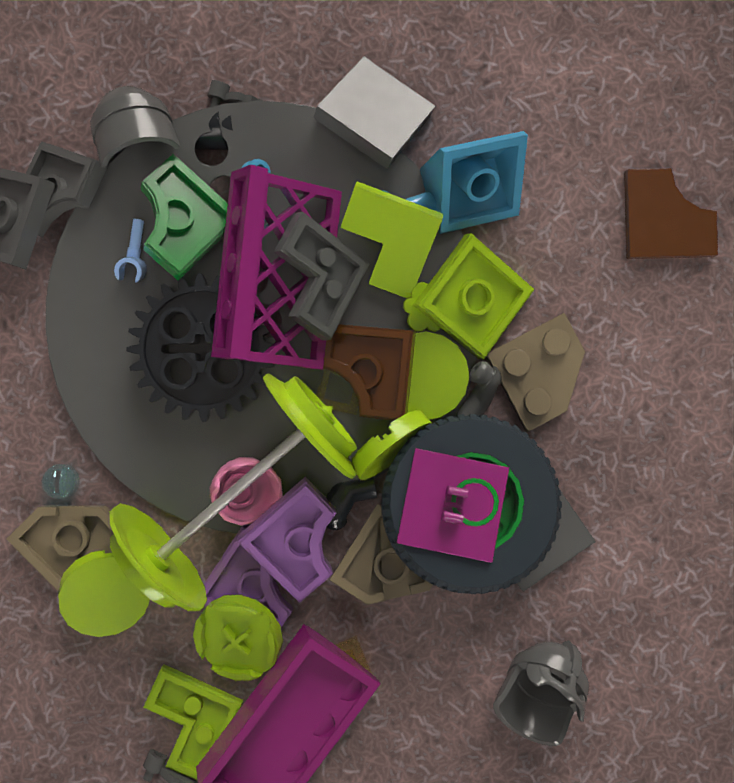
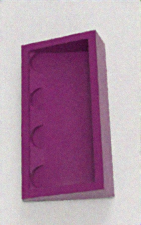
(291, 716)

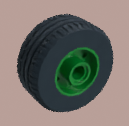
(528, 509)

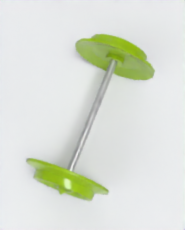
(155, 560)

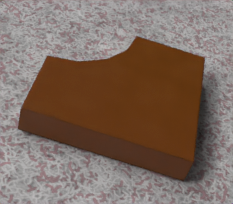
(663, 221)
(375, 365)

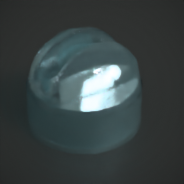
(67, 482)

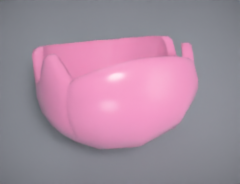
(254, 499)

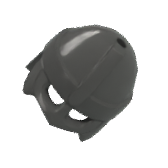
(129, 117)
(543, 692)

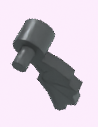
(220, 92)
(156, 764)

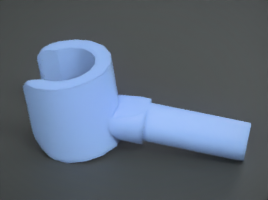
(133, 253)

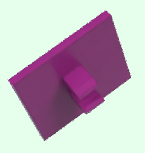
(428, 512)

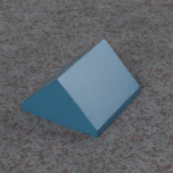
(477, 180)

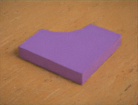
(290, 539)
(242, 575)

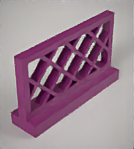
(241, 263)

